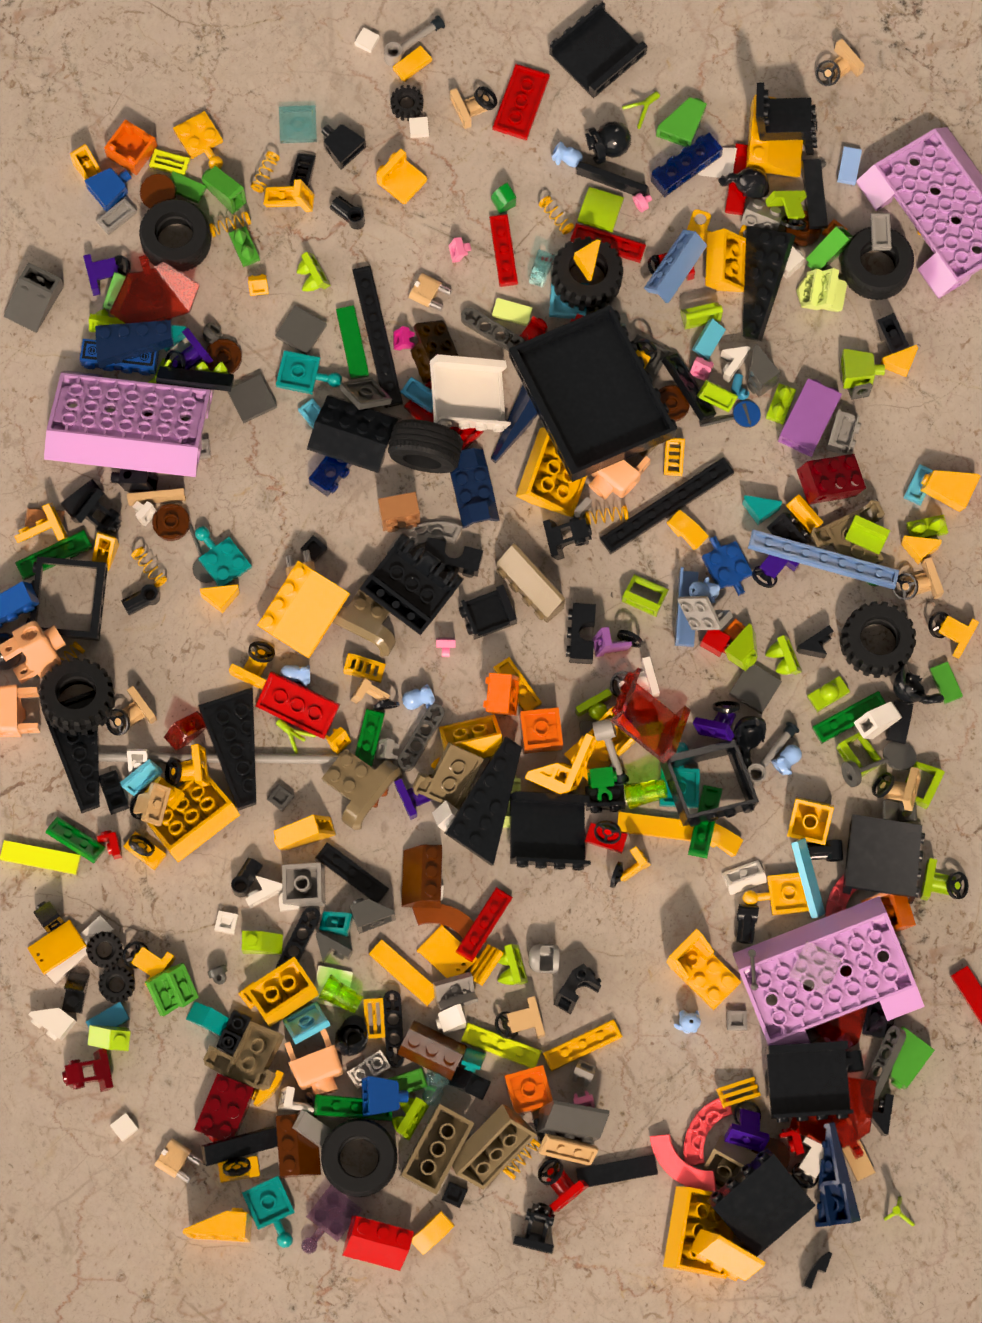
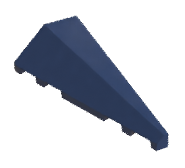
(520, 418)
(836, 1195)

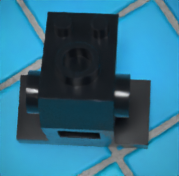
(111, 520)
(580, 535)
(578, 978)
(541, 1213)

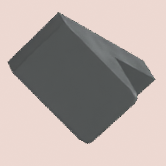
(327, 945)

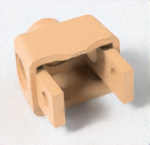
(618, 478)
(37, 647)
(12, 712)
(317, 1068)

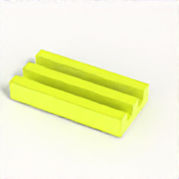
(186, 160)

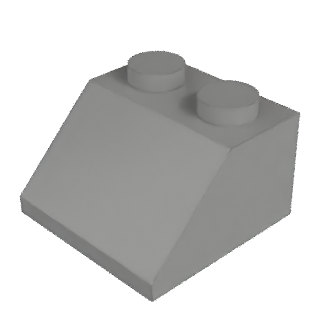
(304, 884)

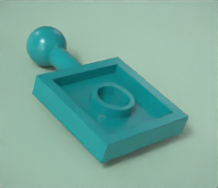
(300, 372)
(222, 561)
(688, 782)
(269, 1205)

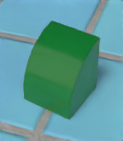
(503, 198)

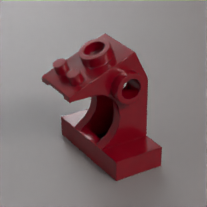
(74, 1076)

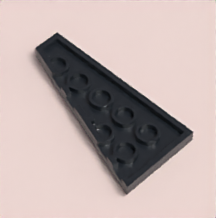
(764, 268)
(232, 736)
(80, 757)
(483, 812)

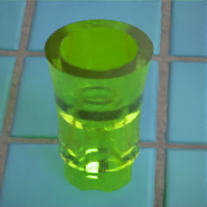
(644, 792)
(340, 994)

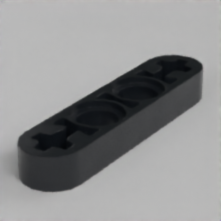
(300, 943)
(393, 1029)

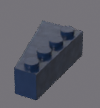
(131, 340)

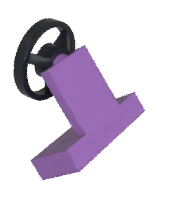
(604, 644)

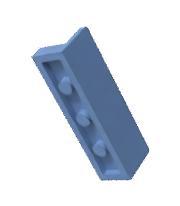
(676, 265)
(684, 634)

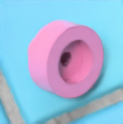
(641, 201)

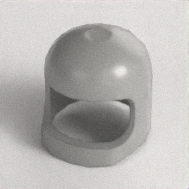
(544, 958)

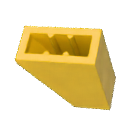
(950, 487)
(304, 832)

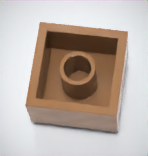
(399, 512)

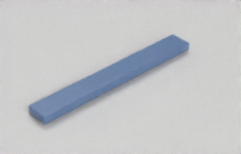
(823, 559)

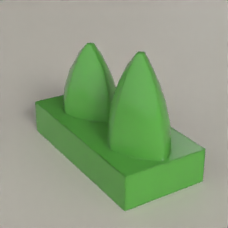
(244, 246)

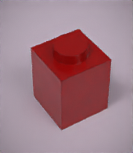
(715, 642)

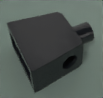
(342, 144)
(135, 480)

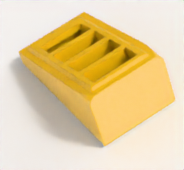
(677, 441)
(359, 659)

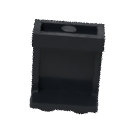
(488, 613)

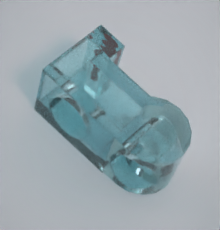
(541, 268)

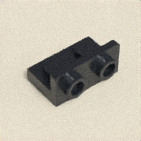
(787, 527)
(614, 805)
(876, 1022)

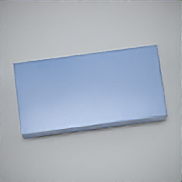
(849, 165)

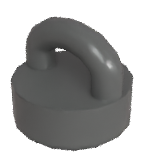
(211, 333)
(220, 970)

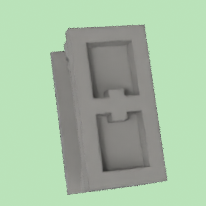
(843, 432)

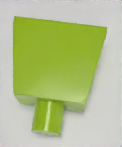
(859, 368)

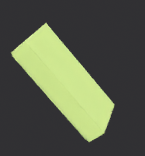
(512, 312)

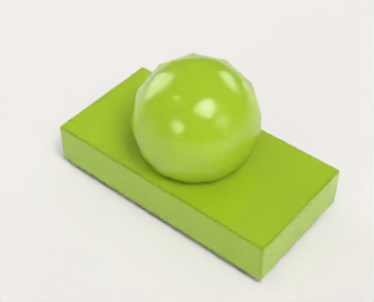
(717, 396)
(828, 694)
(594, 705)

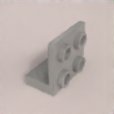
(701, 613)

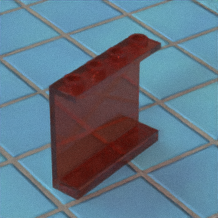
(648, 719)

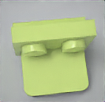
(822, 290)

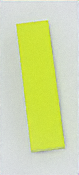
(40, 857)
(505, 1048)

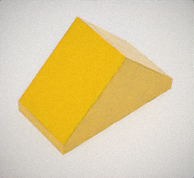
(84, 162)
(586, 258)
(900, 361)
(919, 547)
(105, 549)
(220, 596)

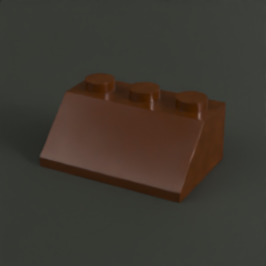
(422, 876)
(432, 1050)
(296, 1153)

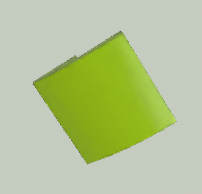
(600, 209)

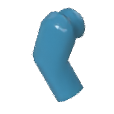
(736, 387)

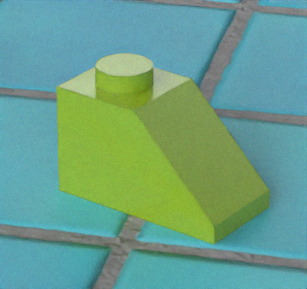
(743, 649)
(261, 942)
(109, 1037)

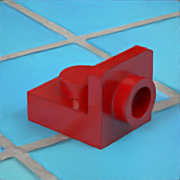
(535, 328)
(112, 847)
(795, 1143)

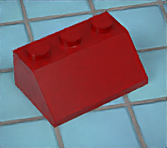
(377, 1243)

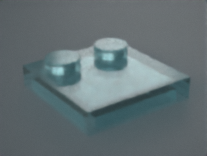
(297, 124)

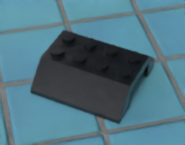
(352, 433)
(411, 585)

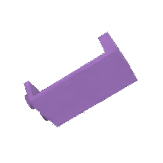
(809, 417)

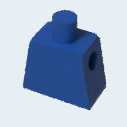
(108, 187)
(381, 1096)

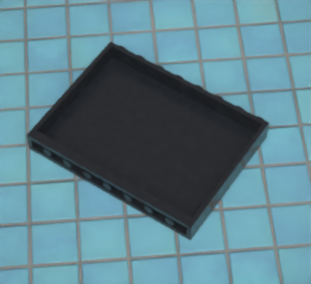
(592, 392)

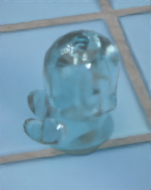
(434, 1091)

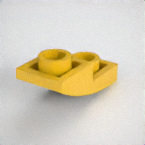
(688, 529)
(726, 840)
(261, 1097)
(432, 1232)

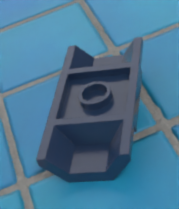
(474, 488)

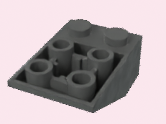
(33, 297)

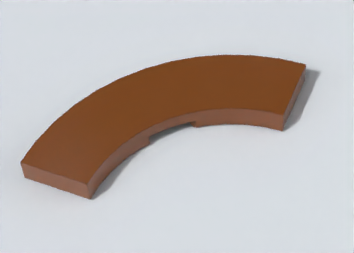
(445, 916)

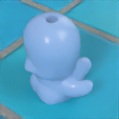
(567, 154)
(705, 589)
(296, 674)
(416, 698)
(787, 758)
(684, 1023)

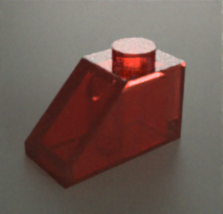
(185, 730)

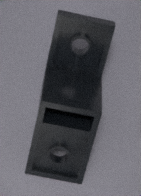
(786, 119)

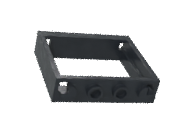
(100, 587)
(705, 753)

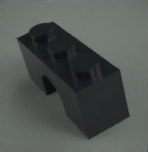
(467, 563)
(580, 650)

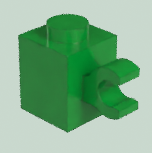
(600, 779)

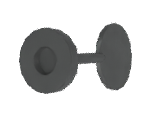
(895, 754)

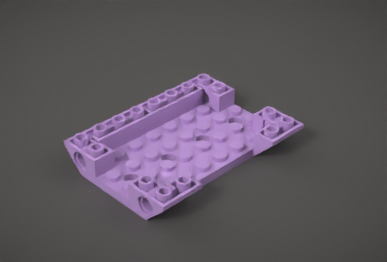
(951, 171)
(126, 436)
(850, 934)

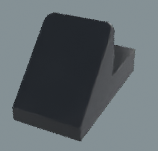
(892, 334)
(812, 645)
(75, 992)
(470, 1083)
(882, 1120)

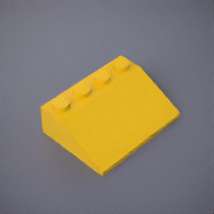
(772, 157)
(547, 481)
(303, 609)
(195, 819)
(688, 1216)
(226, 1226)

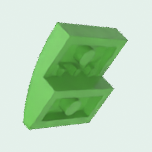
(171, 989)

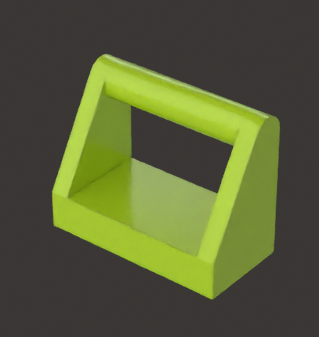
(700, 315)
(640, 602)
(847, 754)
(937, 777)

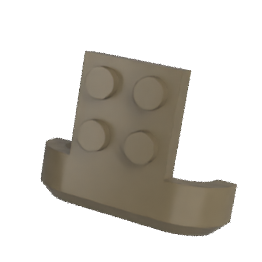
(836, 531)
(366, 620)
(451, 776)
(359, 784)
(250, 1059)

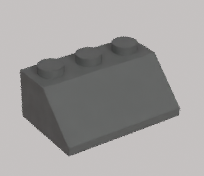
(572, 1121)

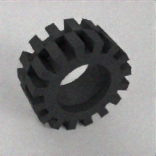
(407, 92)
(104, 961)
(111, 973)

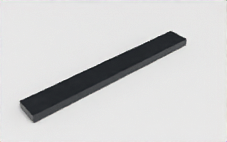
(377, 334)
(666, 506)

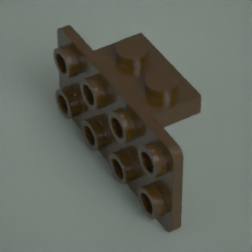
(433, 340)

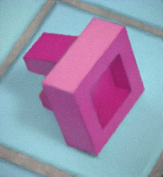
(401, 338)

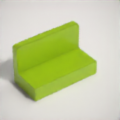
(867, 534)

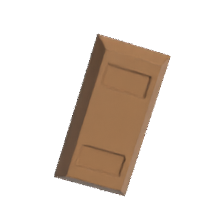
(35, 514)

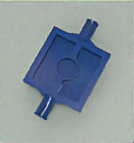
(727, 565)

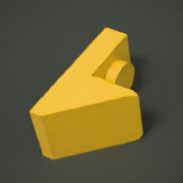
(175, 794)

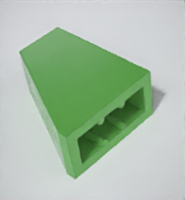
(683, 122)
(224, 189)
(829, 248)
(909, 1061)

